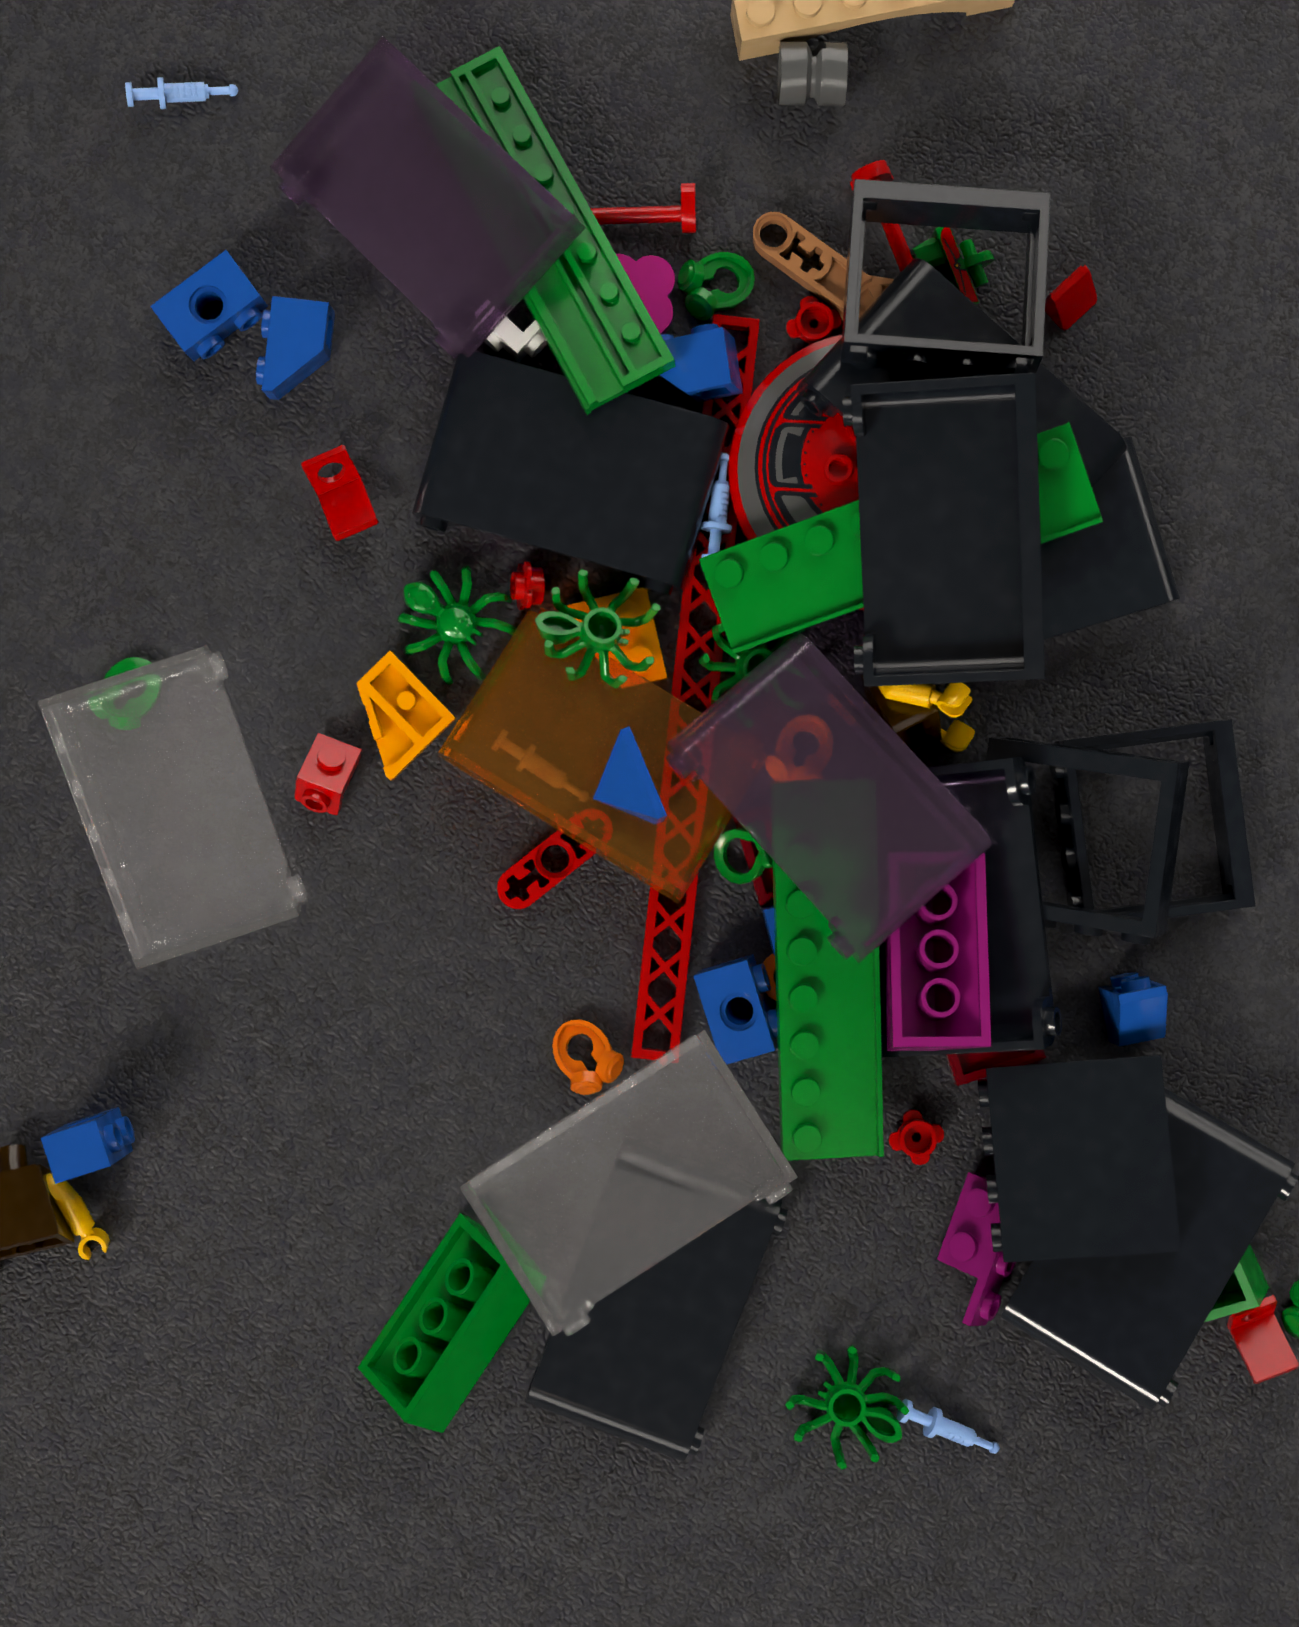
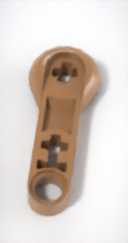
(828, 282)

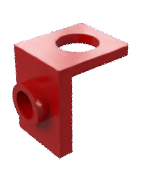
(342, 495)
(1262, 1341)

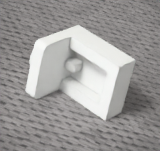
(515, 341)

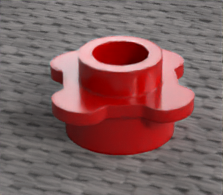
(813, 310)
(527, 585)
(917, 1150)

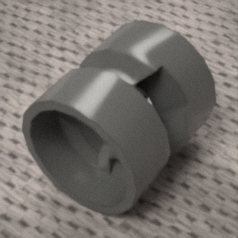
(812, 73)

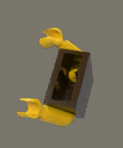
(914, 714)
(38, 1211)

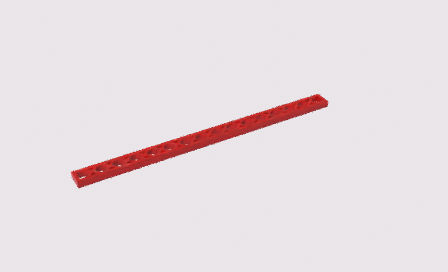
(677, 1001)

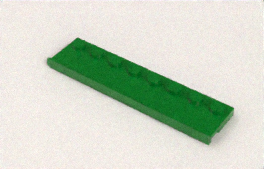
(585, 297)
(815, 565)
(824, 1036)

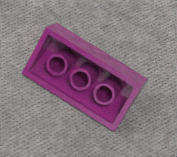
(941, 971)

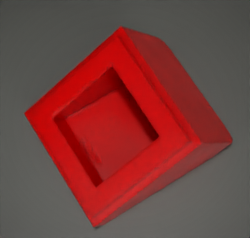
(1071, 298)

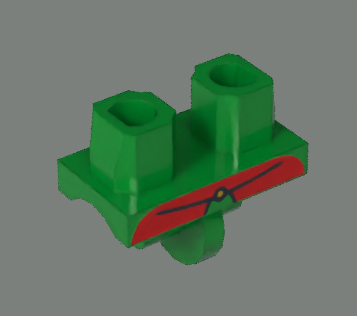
(943, 253)

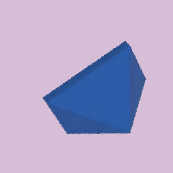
(628, 783)

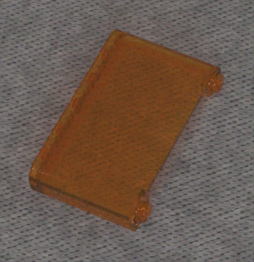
(549, 744)

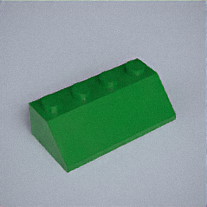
(446, 1328)

